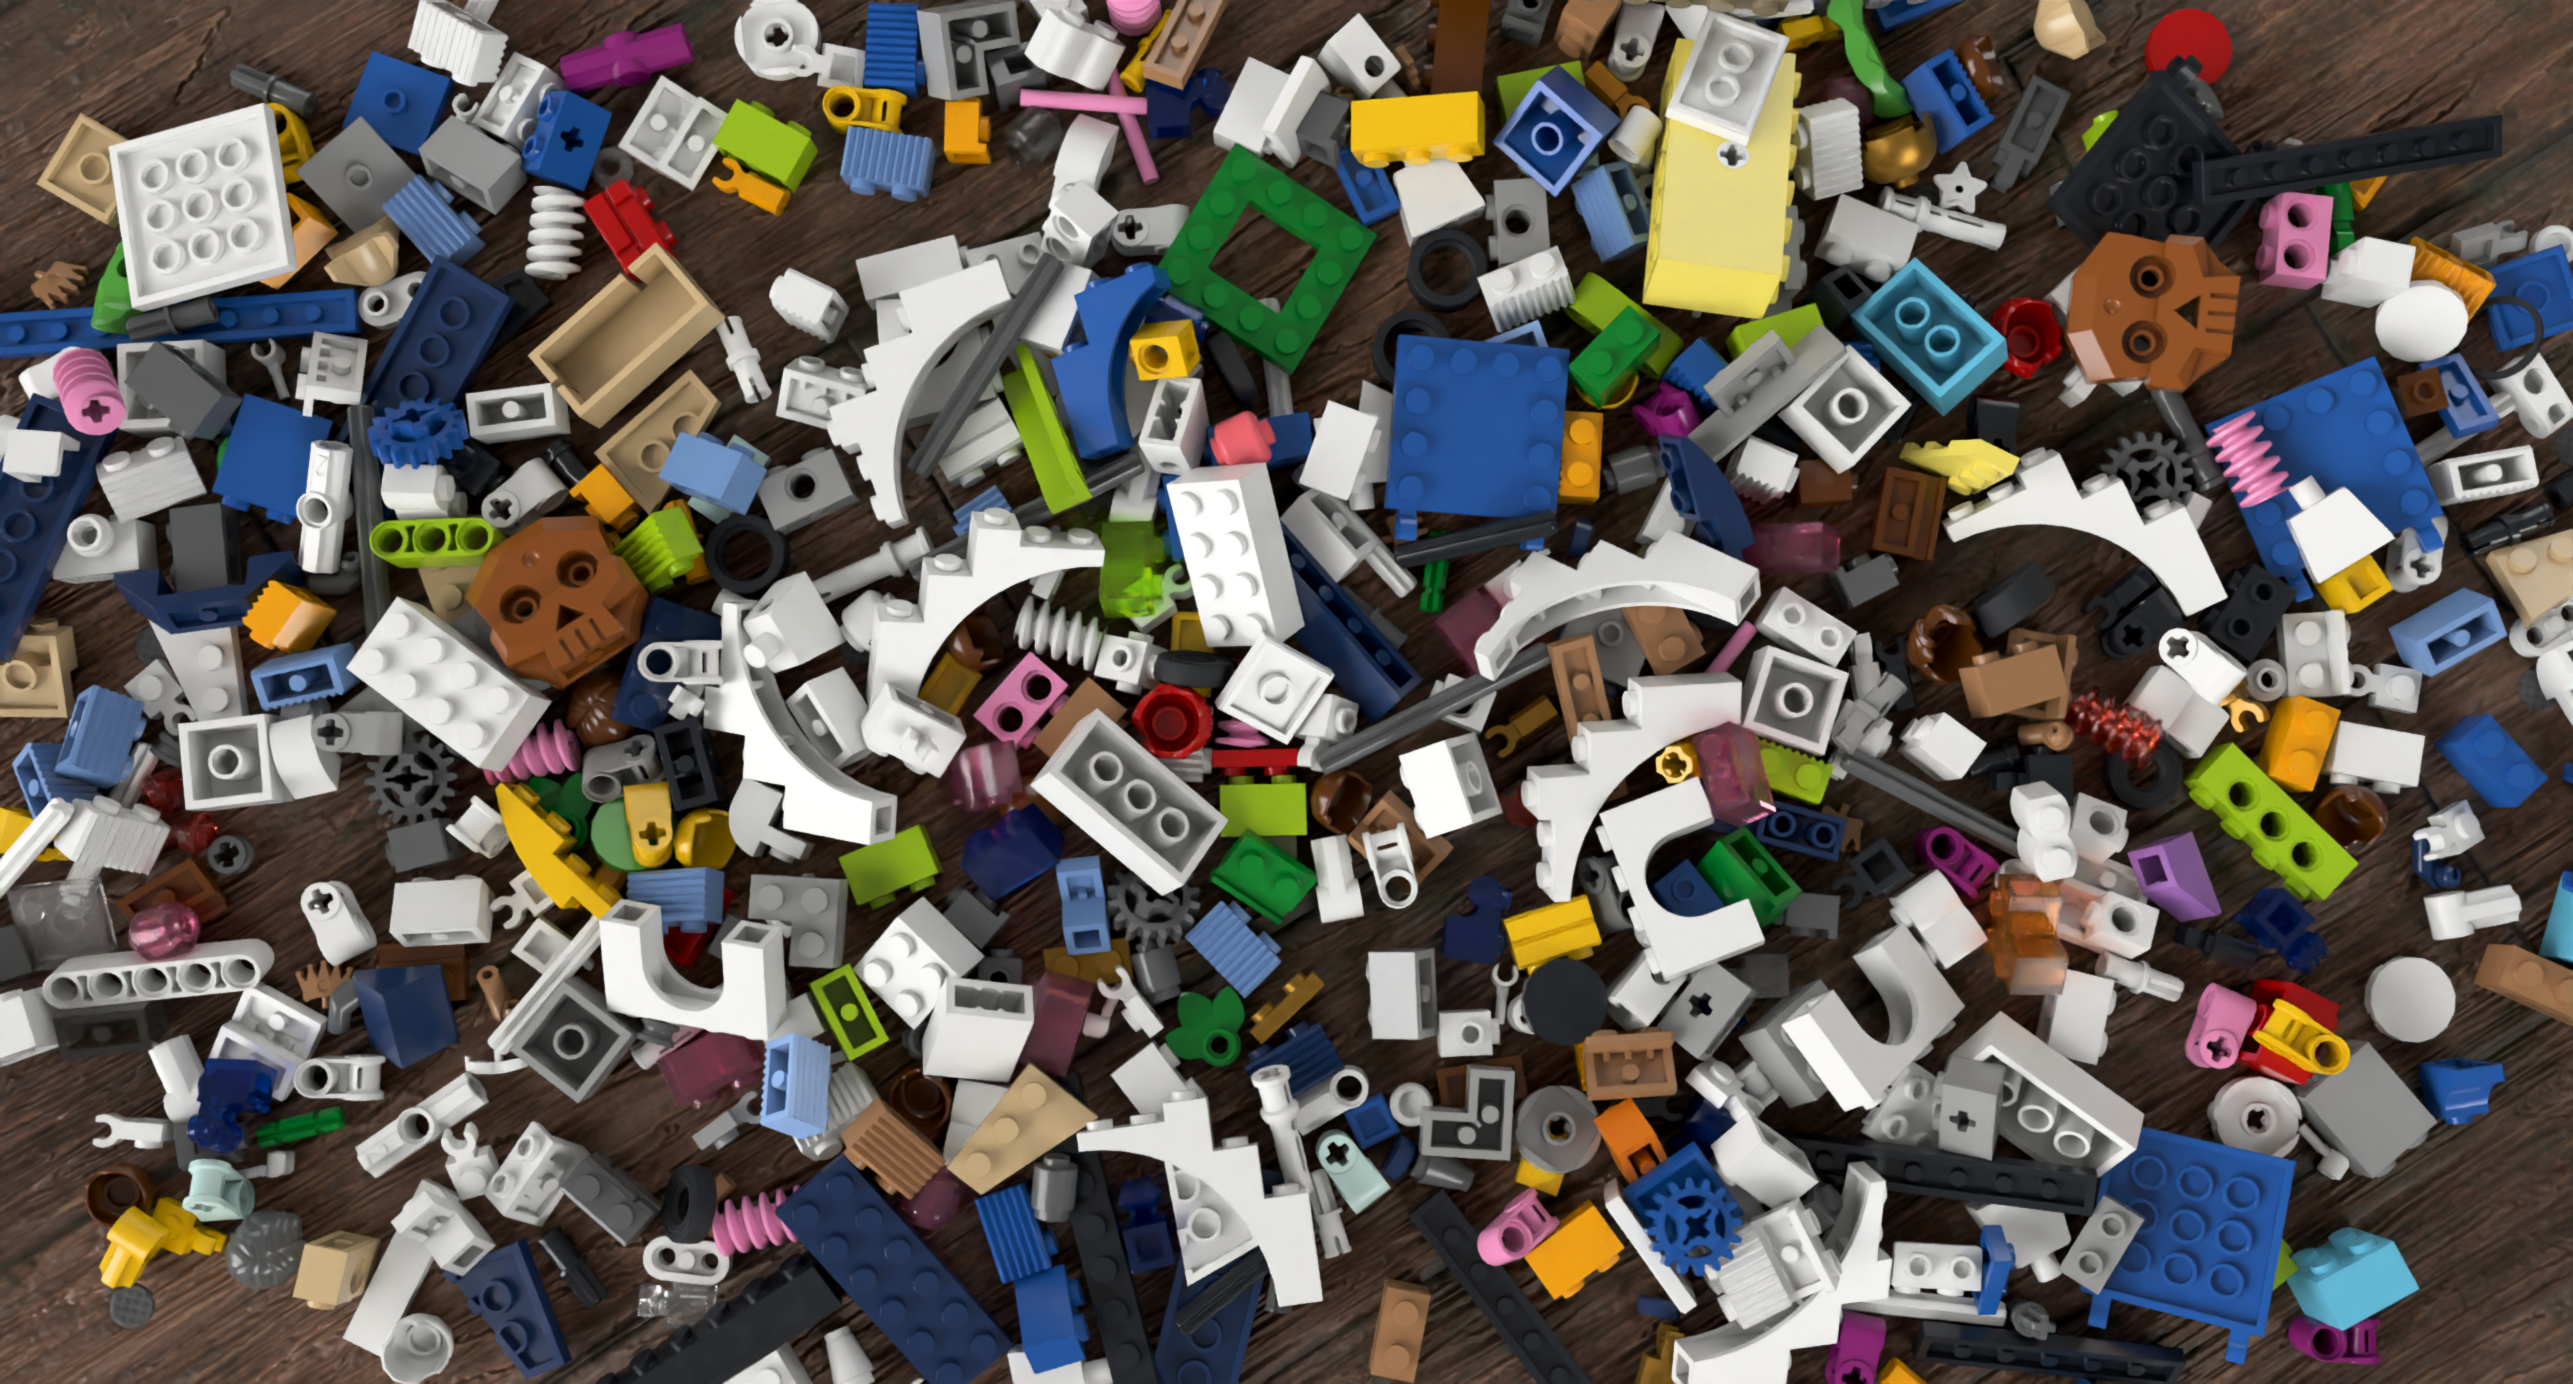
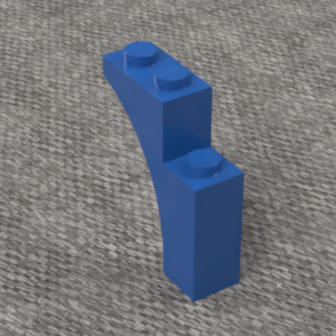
(1094, 371)
(1294, 441)

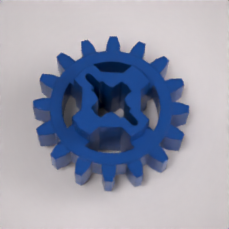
(418, 433)
(1706, 1211)

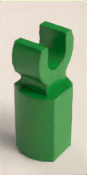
(2342, 215)

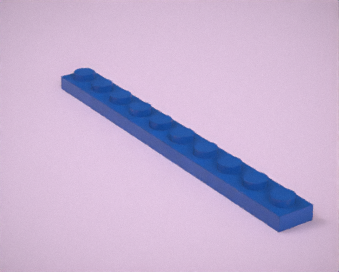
(240, 321)

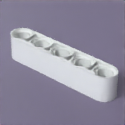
(142, 984)

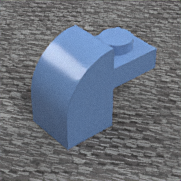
(1084, 905)

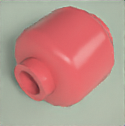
(1243, 440)

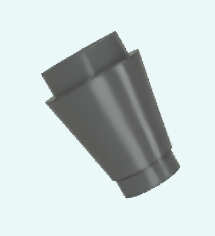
(1441, 1171)

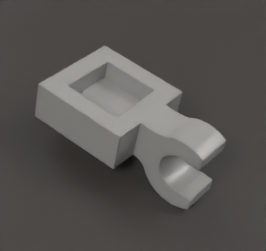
(2485, 242)
(723, 1129)

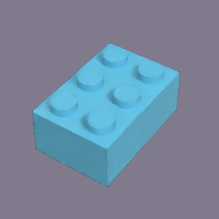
(1930, 336)

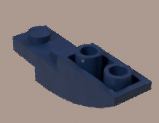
(1704, 495)
(1793, 830)

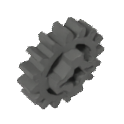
(2155, 465)
(415, 796)
(1151, 920)

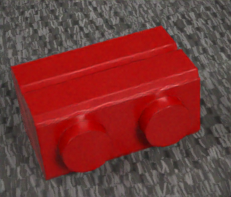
(627, 224)

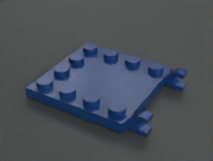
(1475, 430)
(2343, 435)
(2205, 1235)

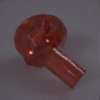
(163, 792)
(1516, 812)
(193, 834)

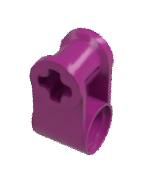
(1667, 412)
(1961, 863)
(2352, 1345)
(1857, 1348)

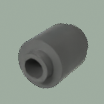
(1631, 469)
(1156, 971)
(1054, 1187)

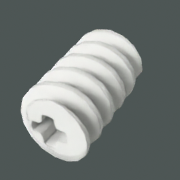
(554, 233)
(1059, 634)

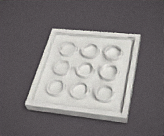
(202, 207)

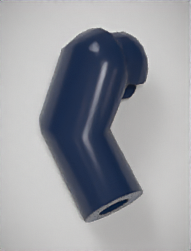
(2434, 871)

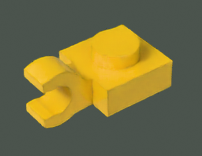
(187, 1229)

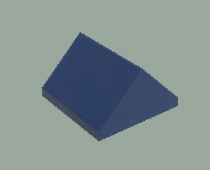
(406, 1011)

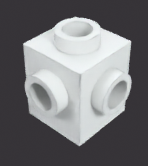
(1129, 662)

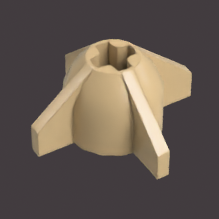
(2067, 28)
(367, 256)

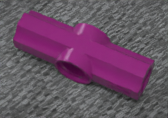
(626, 58)

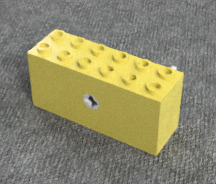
(1722, 205)

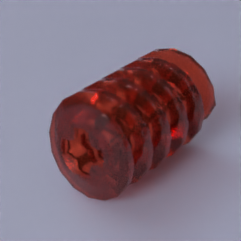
(2115, 727)

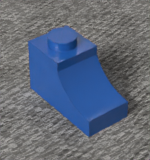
(2458, 1087)

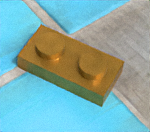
(1091, 965)
(1271, 1018)

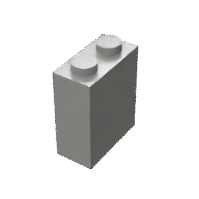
(2365, 1111)

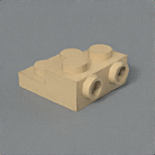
(39, 674)

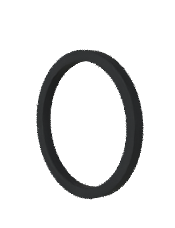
(2528, 358)

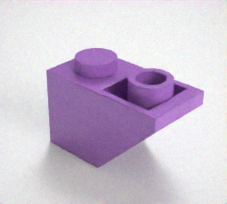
(2175, 877)

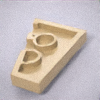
(644, 443)
(1019, 1129)

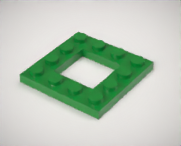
(1337, 237)

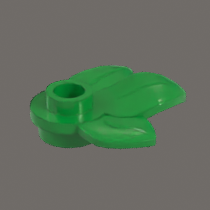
(567, 802)
(1203, 1022)

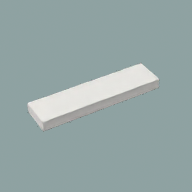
(392, 1286)

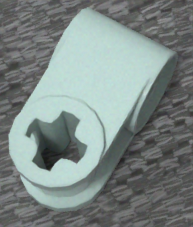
(1353, 1174)
(218, 1192)

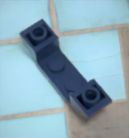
(206, 608)

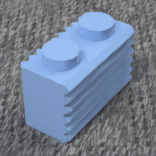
(796, 1086)

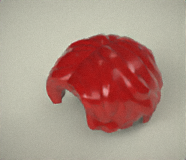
(2030, 334)
(1173, 721)

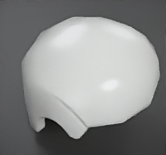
(416, 1348)

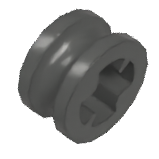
(168, 749)
(241, 861)
(658, 1032)

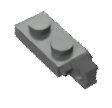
(2028, 131)

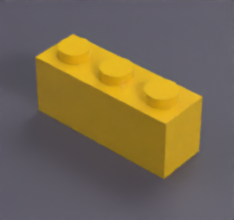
(1418, 129)

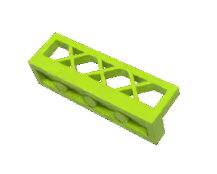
(1044, 434)

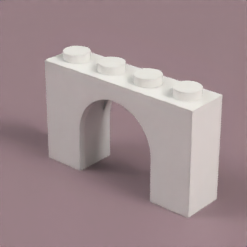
(910, 266)
(1676, 941)
(646, 985)
(1918, 1008)

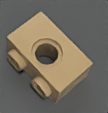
(336, 1269)

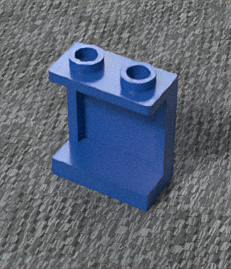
(269, 458)

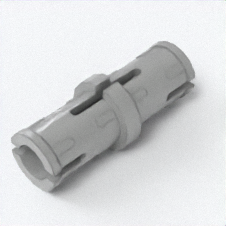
(1868, 713)

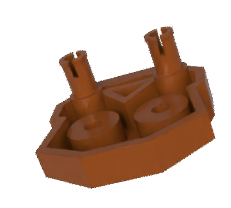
(2114, 307)
(542, 572)

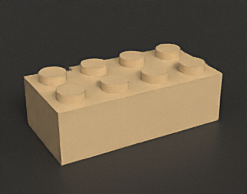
(626, 336)

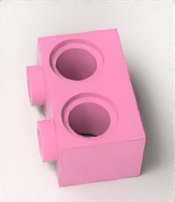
(2305, 243)
(1015, 694)

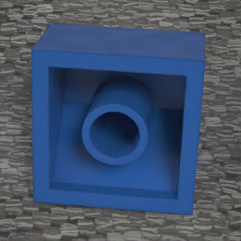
(1556, 130)

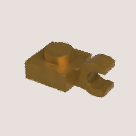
(2239, 704)
(1658, 1367)

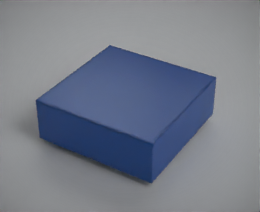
(1371, 1121)

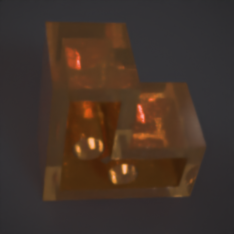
(2025, 935)

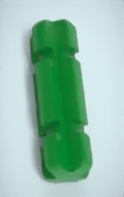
(1434, 583)
(300, 1126)

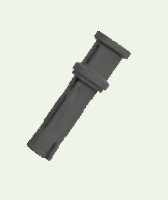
(2185, 431)

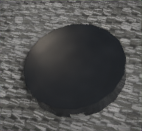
(1564, 1001)

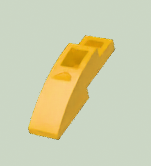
(543, 847)

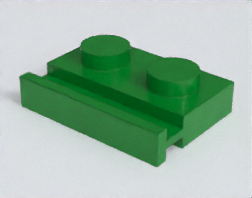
(1263, 876)

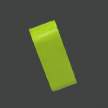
(1601, 303)
(420, 538)

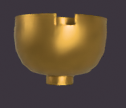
(1899, 150)

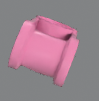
(2223, 1021)
(1521, 1224)

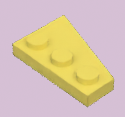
(1966, 463)

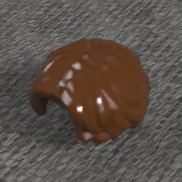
(1943, 643)
(592, 706)

